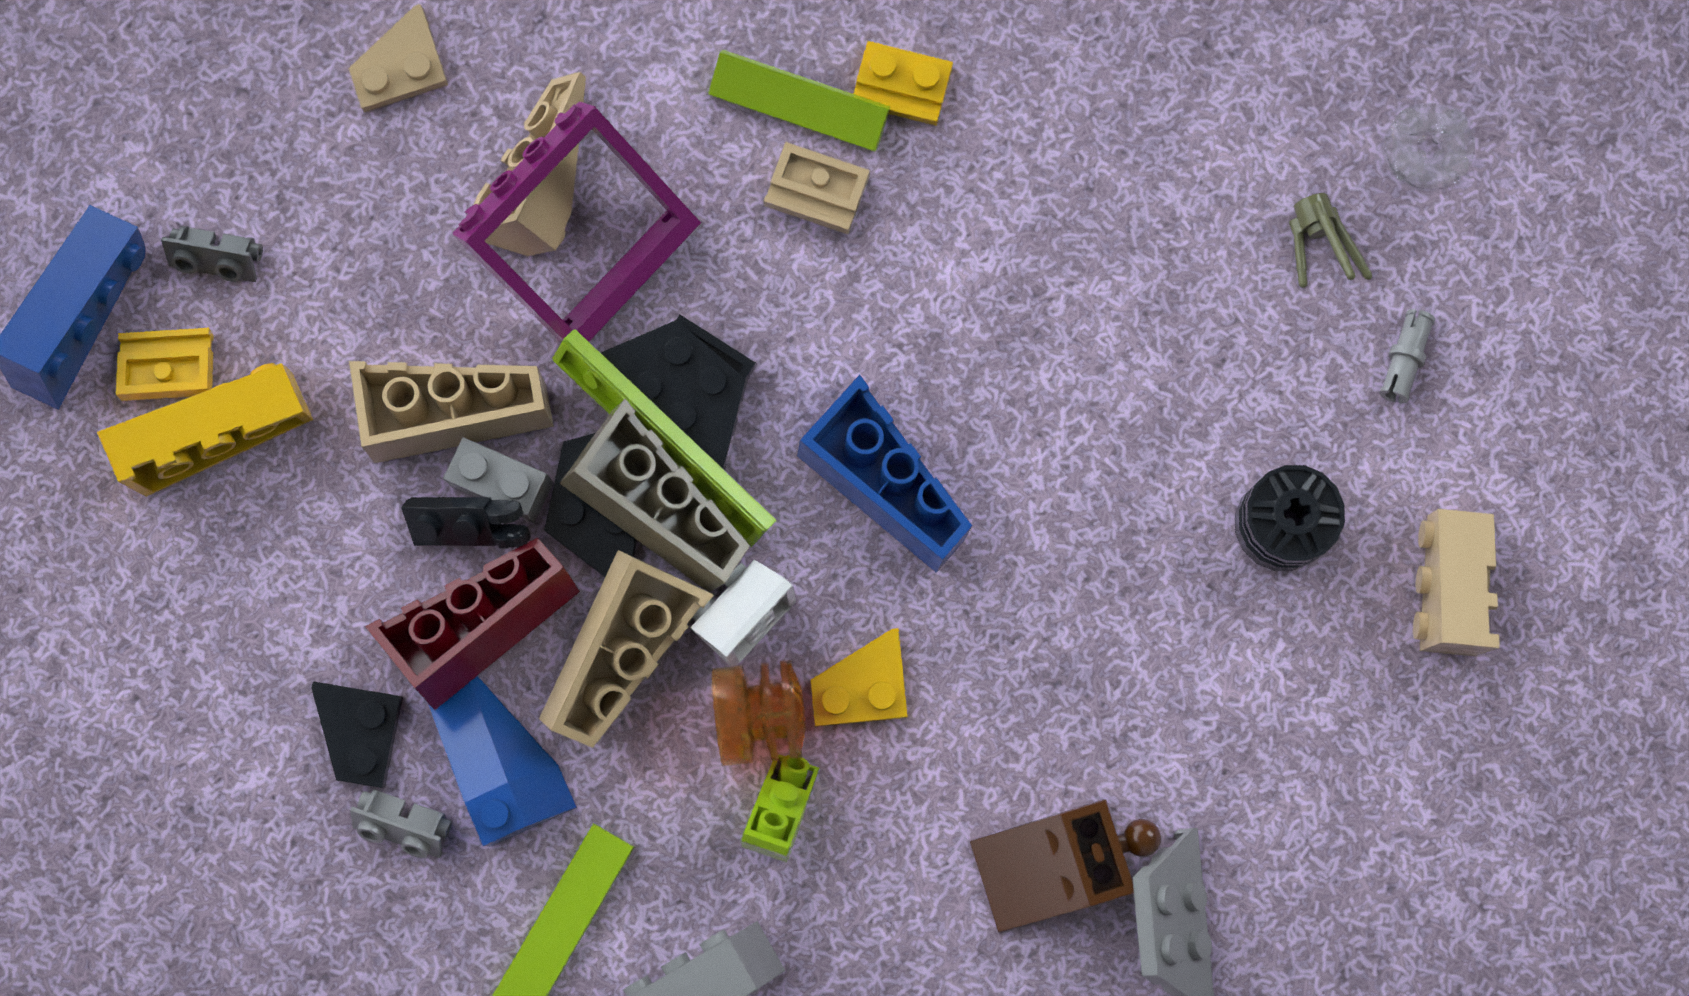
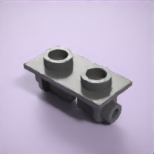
(194, 251)

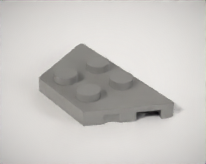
(1173, 919)

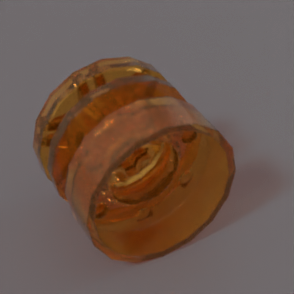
(757, 713)

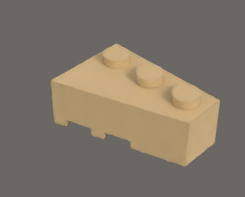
(1456, 583)

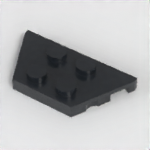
(685, 383)
(578, 524)

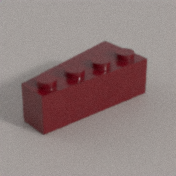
(474, 620)

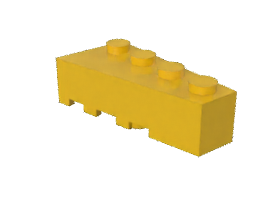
(204, 429)

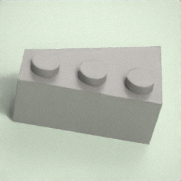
(726, 968)

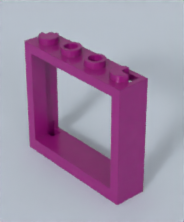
(627, 274)

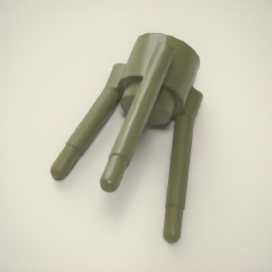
(1320, 219)

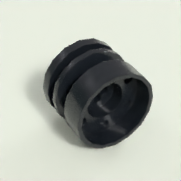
(1280, 541)

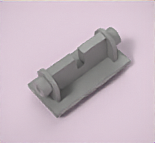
(380, 819)

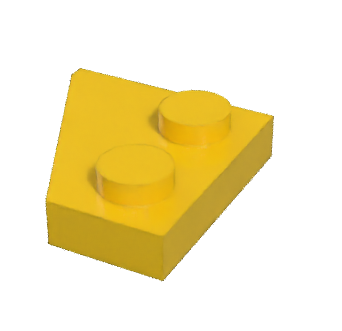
(862, 685)

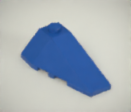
(498, 765)

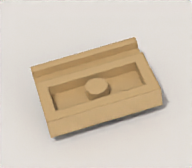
(816, 188)

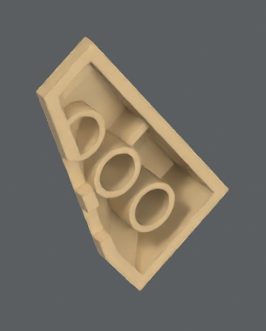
(541, 218)

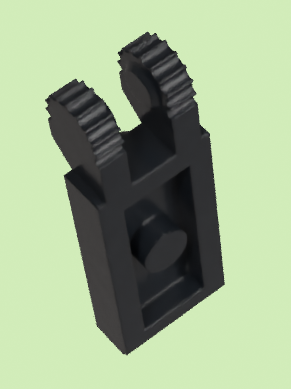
(464, 522)

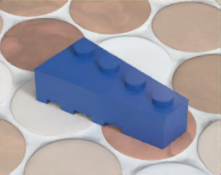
(69, 306)
(883, 475)

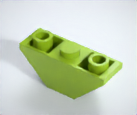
(779, 809)

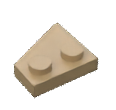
(399, 64)

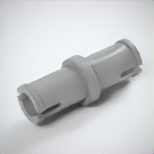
(1407, 356)

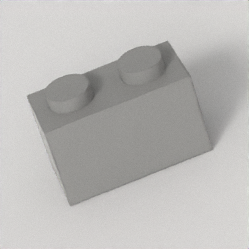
(491, 474)

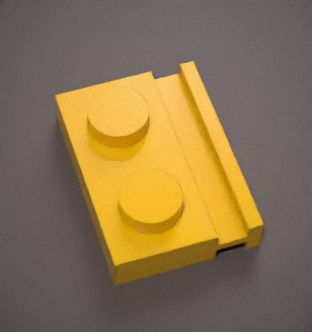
(904, 80)
(164, 364)

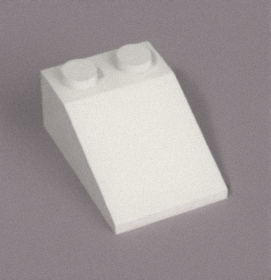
(744, 611)

